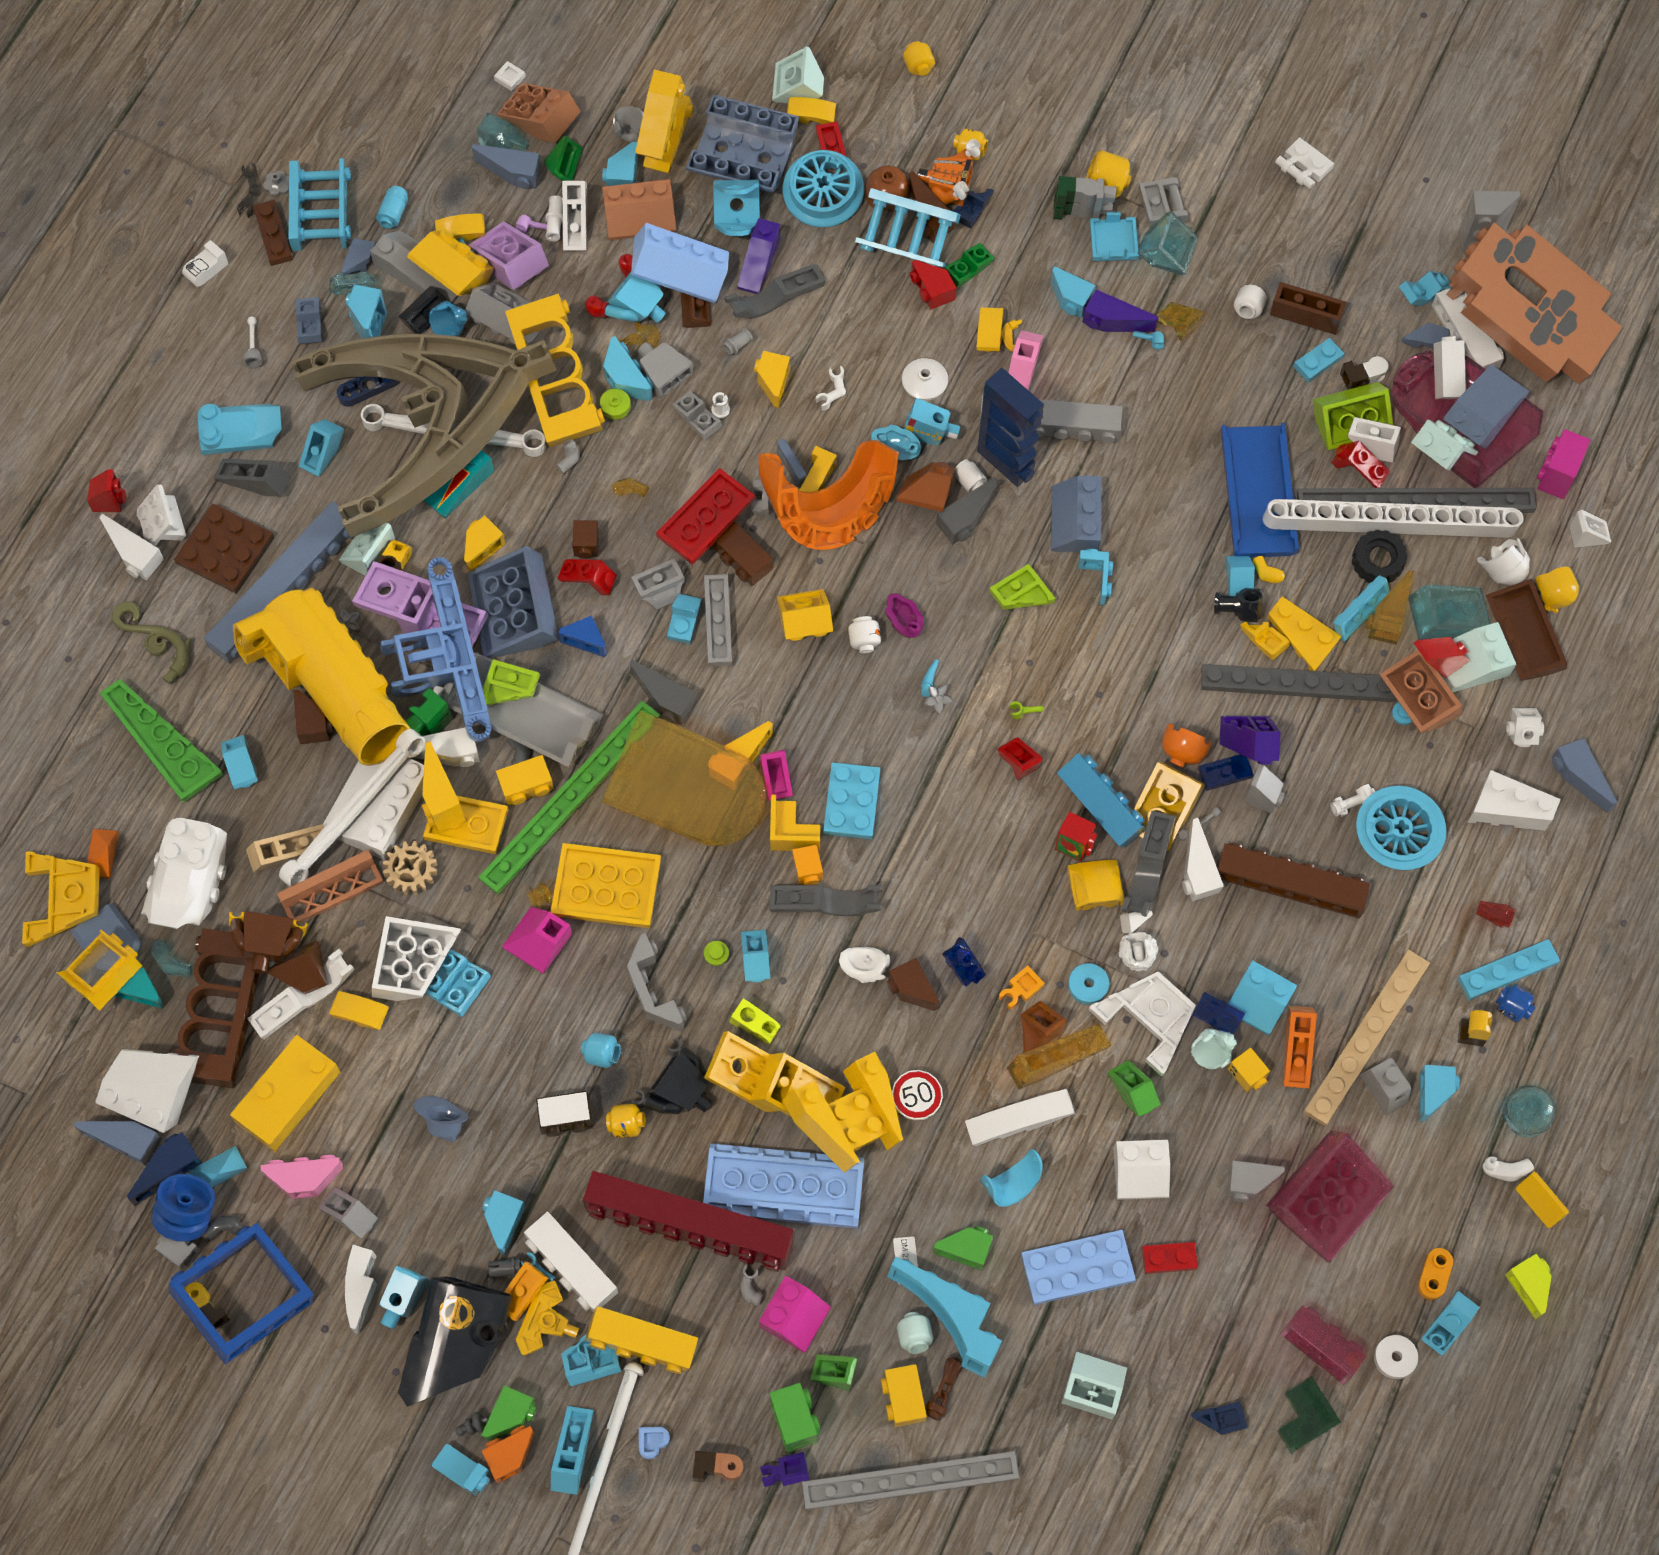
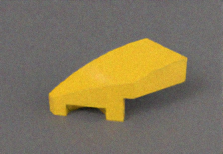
(1266, 639)

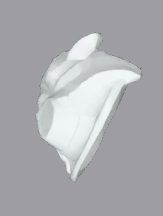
(864, 963)

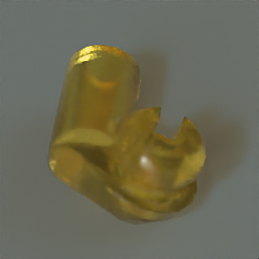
(628, 486)

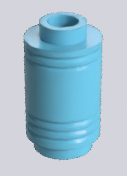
(392, 207)

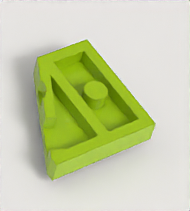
(1021, 590)

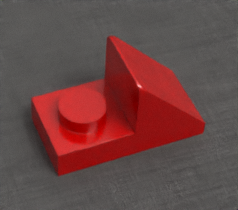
(1020, 757)

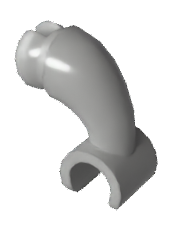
(747, 1290)

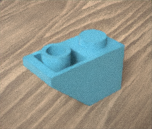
(1450, 1323)

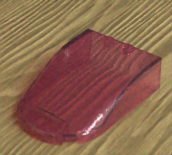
(1415, 399)

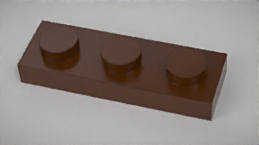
(272, 232)

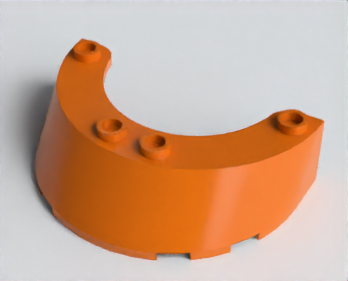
(840, 511)

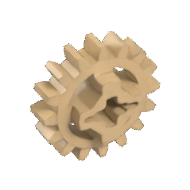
(404, 874)

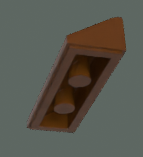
(695, 312)

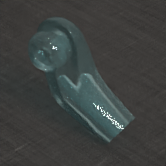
(167, 962)

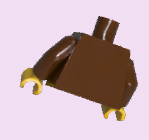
(265, 937)

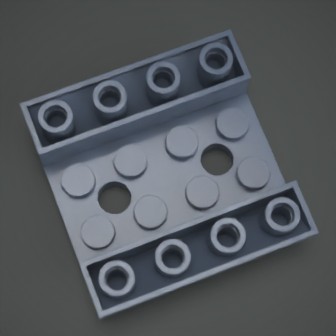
(748, 135)

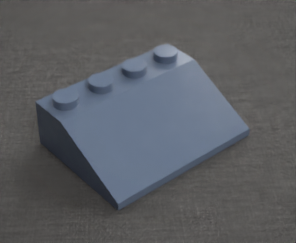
(516, 602)

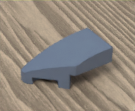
(357, 256)

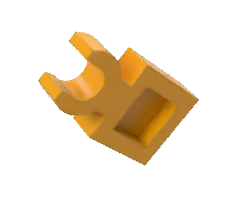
(1023, 985)

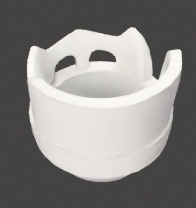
(1507, 567)

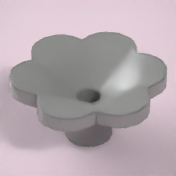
(276, 183)

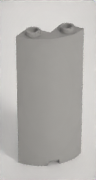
(543, 723)

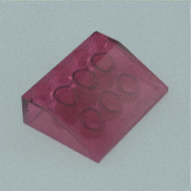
(1330, 1195)

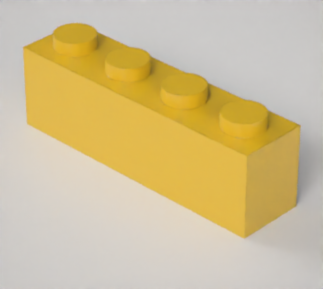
(641, 1339)

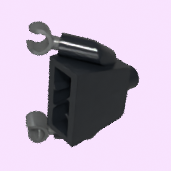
(678, 1085)

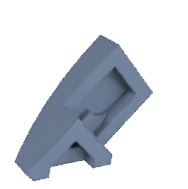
(1426, 336)

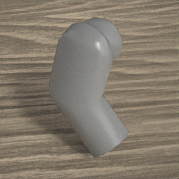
(571, 456)

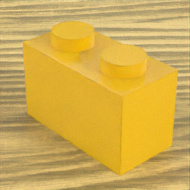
(525, 780)
(904, 1396)

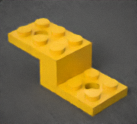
(763, 1076)

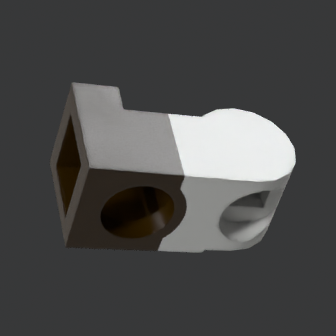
(1364, 373)

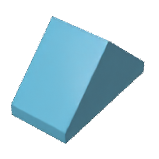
(1239, 573)

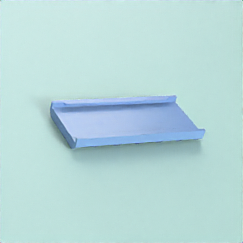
(783, 1186)

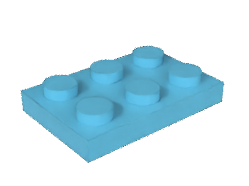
(851, 801)

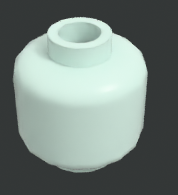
(915, 1333)

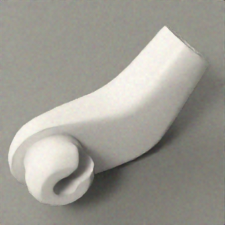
(1507, 1171)

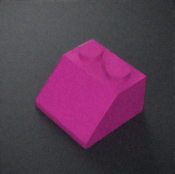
(794, 1314)

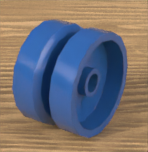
(183, 1207)

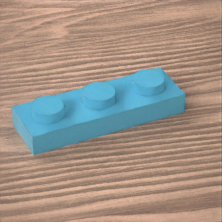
(1361, 608)

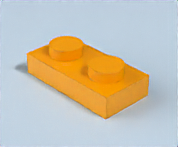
(524, 1289)

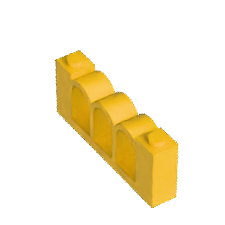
(572, 424)

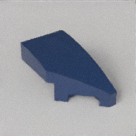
(973, 207)
(1223, 1419)

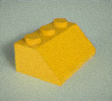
(451, 262)

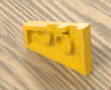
(1306, 634)

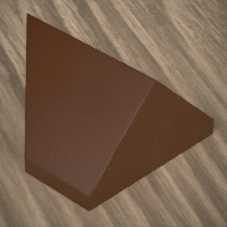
(302, 969)

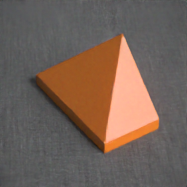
(103, 851)

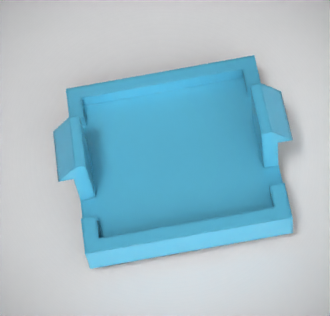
(1114, 238)

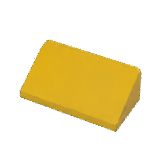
(1542, 1200)

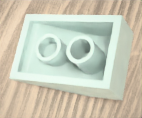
(1488, 658)

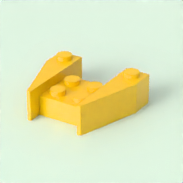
(663, 121)
(851, 1120)

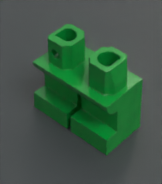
(431, 716)

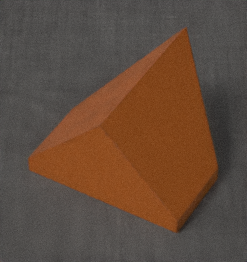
(1040, 1026)

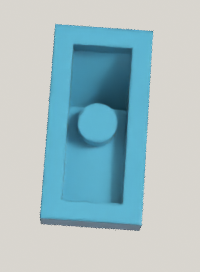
(684, 618)

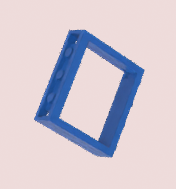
(262, 1327)

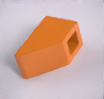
(509, 1455)

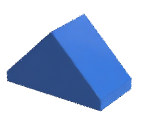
(583, 636)

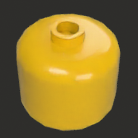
(1112, 169)

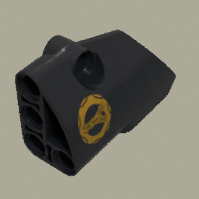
(453, 1337)

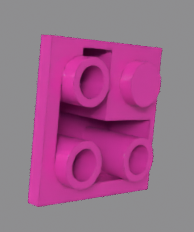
(538, 938)

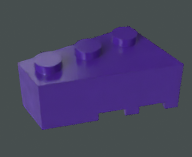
(1252, 737)

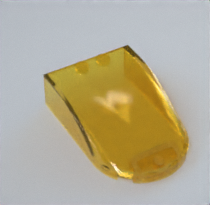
(686, 784)

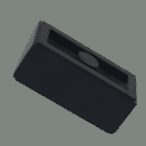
(417, 314)

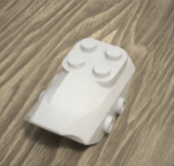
(186, 874)

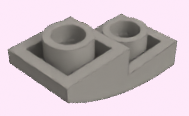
(696, 415)

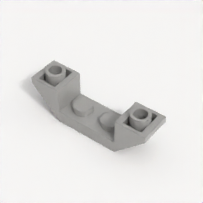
(665, 1014)

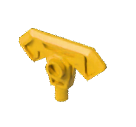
(543, 1320)

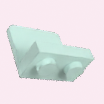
(1443, 443)

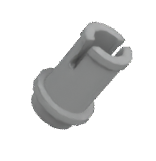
(734, 343)

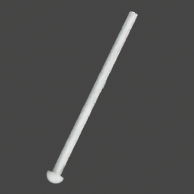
(632, 1370)

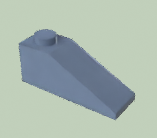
(514, 166)
(1581, 771)
(123, 1136)

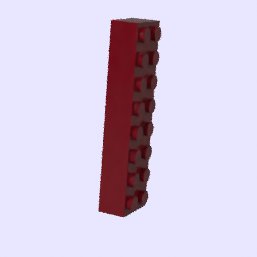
(688, 1221)

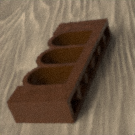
(215, 1069)

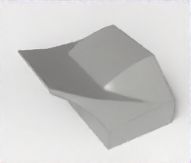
(659, 584)

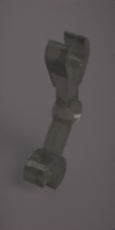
(254, 191)

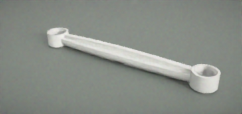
(500, 438)
(408, 745)

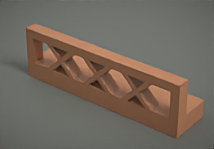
(327, 879)

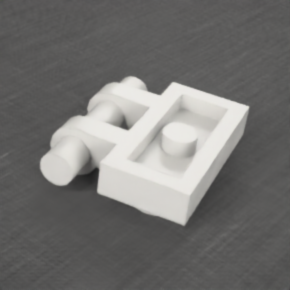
(1306, 158)

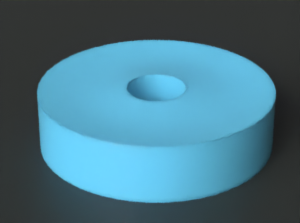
(1084, 994)

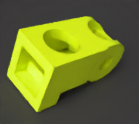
(755, 1022)

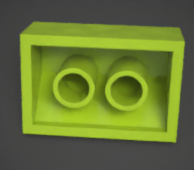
(1337, 411)

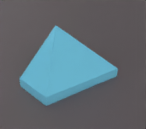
(220, 1167)

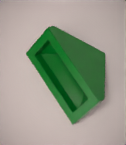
(564, 159)

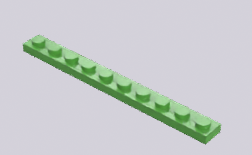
(561, 806)

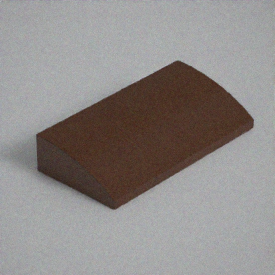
(1527, 630)

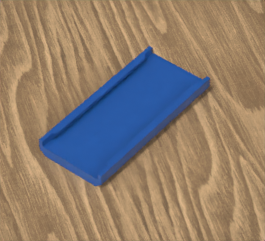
(1255, 475)

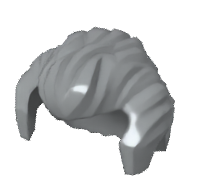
(627, 123)

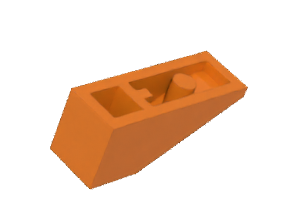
(1299, 1046)

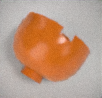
(1184, 746)

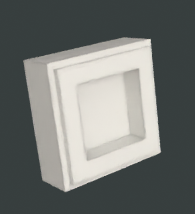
(509, 76)

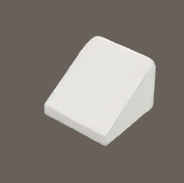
(1132, 921)

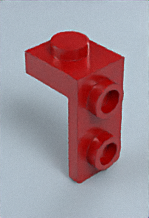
(1362, 460)
(588, 571)

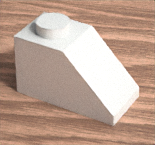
(1377, 437)

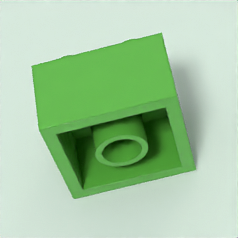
(793, 1417)

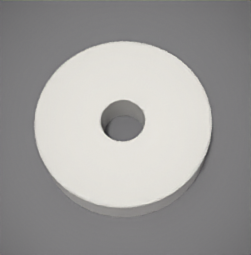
(1406, 1351)

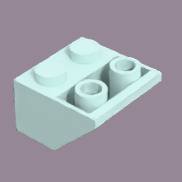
(1094, 1385)

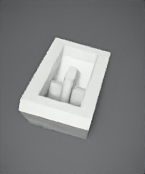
(1589, 530)

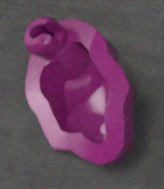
(904, 615)

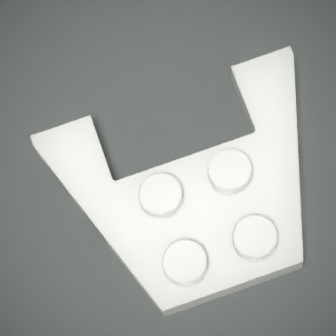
(1158, 1008)

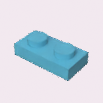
(1318, 360)

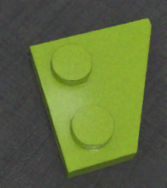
(509, 683)

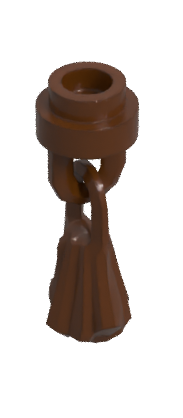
(951, 1371)

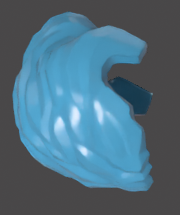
(447, 319)

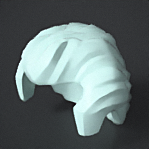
(1213, 1048)

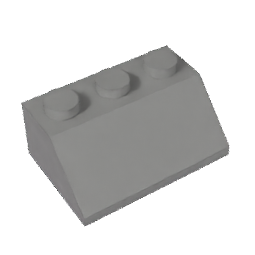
(1484, 210)
(488, 307)

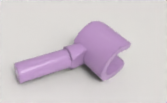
(524, 222)

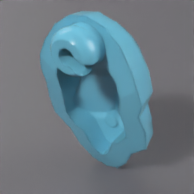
(898, 439)

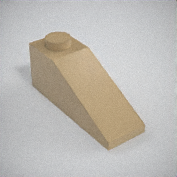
(281, 848)

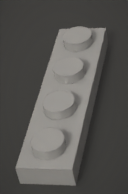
(718, 620)

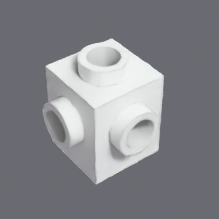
(1525, 727)

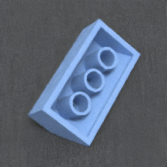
(679, 262)

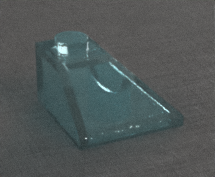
(1168, 244)

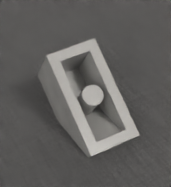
(1265, 790)
(1251, 1179)
(348, 1212)

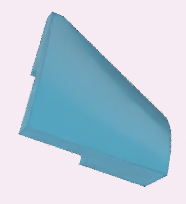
(586, 1363)

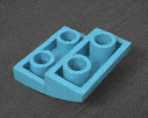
(457, 983)

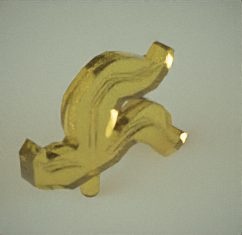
(650, 331)

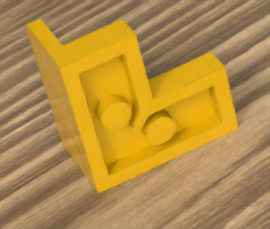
(785, 832)

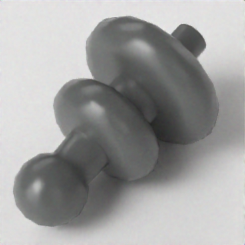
(471, 1425)

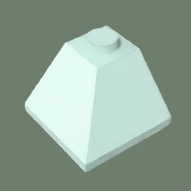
(797, 77)

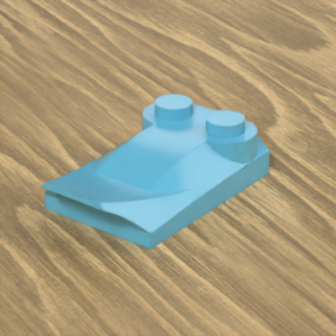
(237, 427)

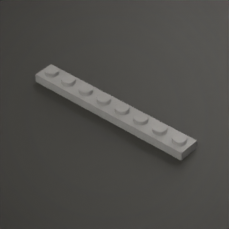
(910, 1480)

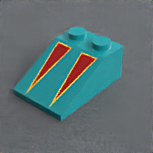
(462, 485)

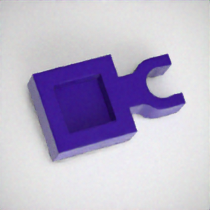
(790, 1470)

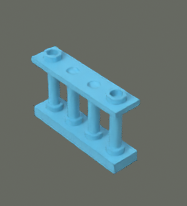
(298, 196)
(902, 207)

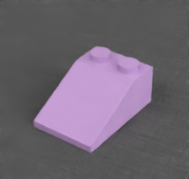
(510, 254)

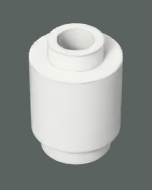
(969, 475)

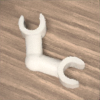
(839, 390)

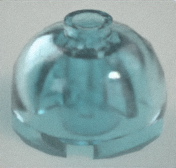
(1529, 1110)

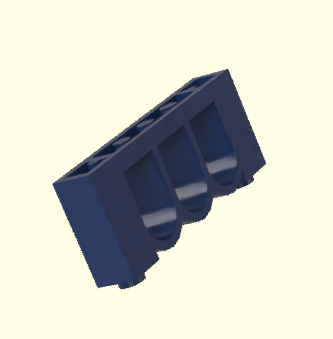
(1009, 427)

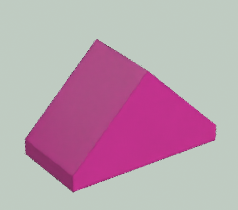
(776, 774)

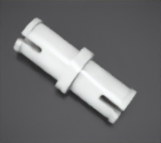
(554, 218)

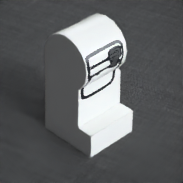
(205, 264)

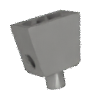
(664, 367)
(1386, 1084)

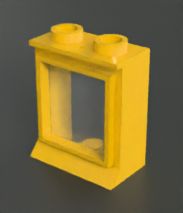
(101, 969)

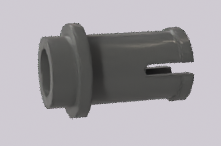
(504, 1267)

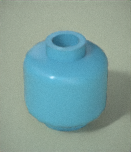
(601, 1050)

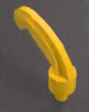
(1007, 333)

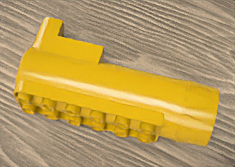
(315, 650)

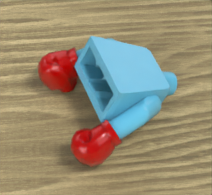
(631, 301)

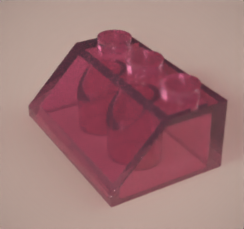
(1324, 1344)

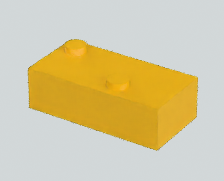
(285, 1093)

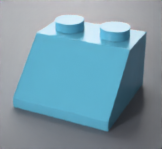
(366, 310)
(1262, 997)

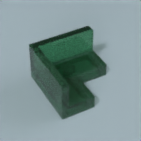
(1314, 1416)

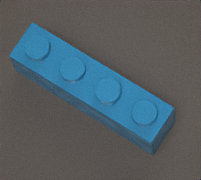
(1102, 800)

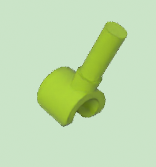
(1023, 710)

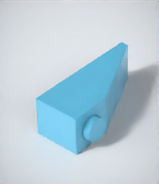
(571, 1450)

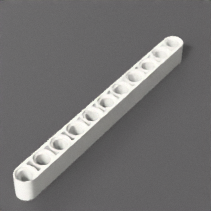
(1402, 513)

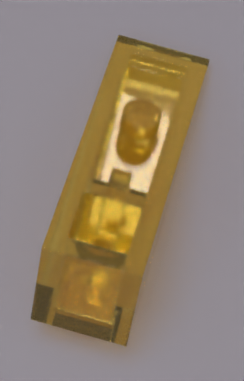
(1389, 615)

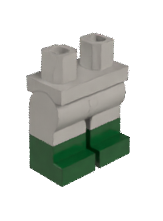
(1082, 197)

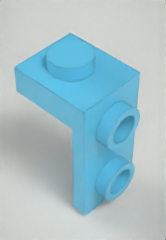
(1096, 560)
(461, 1470)

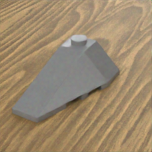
(391, 257)

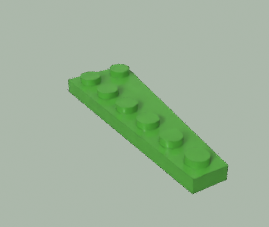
(170, 752)

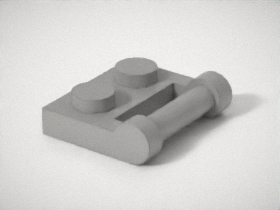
(1155, 200)

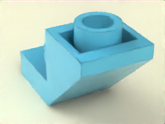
(1425, 289)
(238, 762)

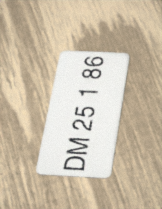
(906, 1249)

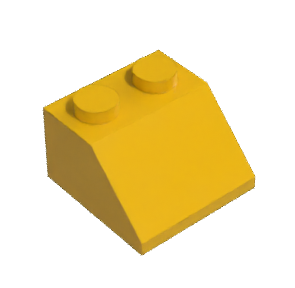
(805, 614)

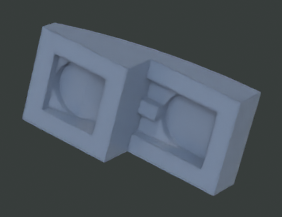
(308, 320)

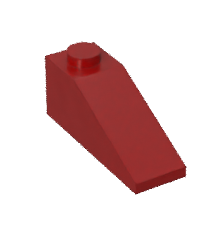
(1443, 654)

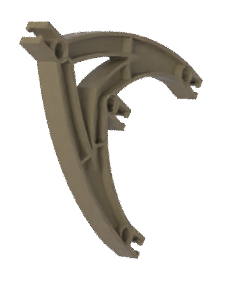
(442, 400)

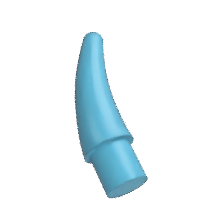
(928, 679)

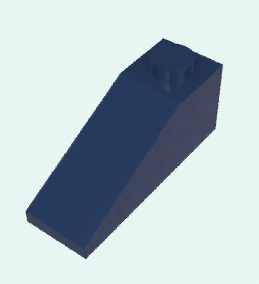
(170, 1159)

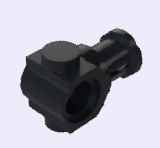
(1245, 604)

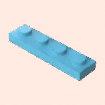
(1508, 969)

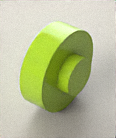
(615, 404)

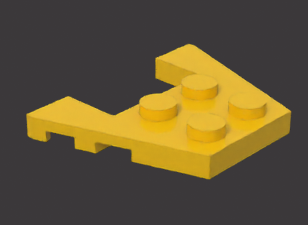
(71, 895)

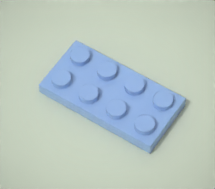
(1078, 1267)

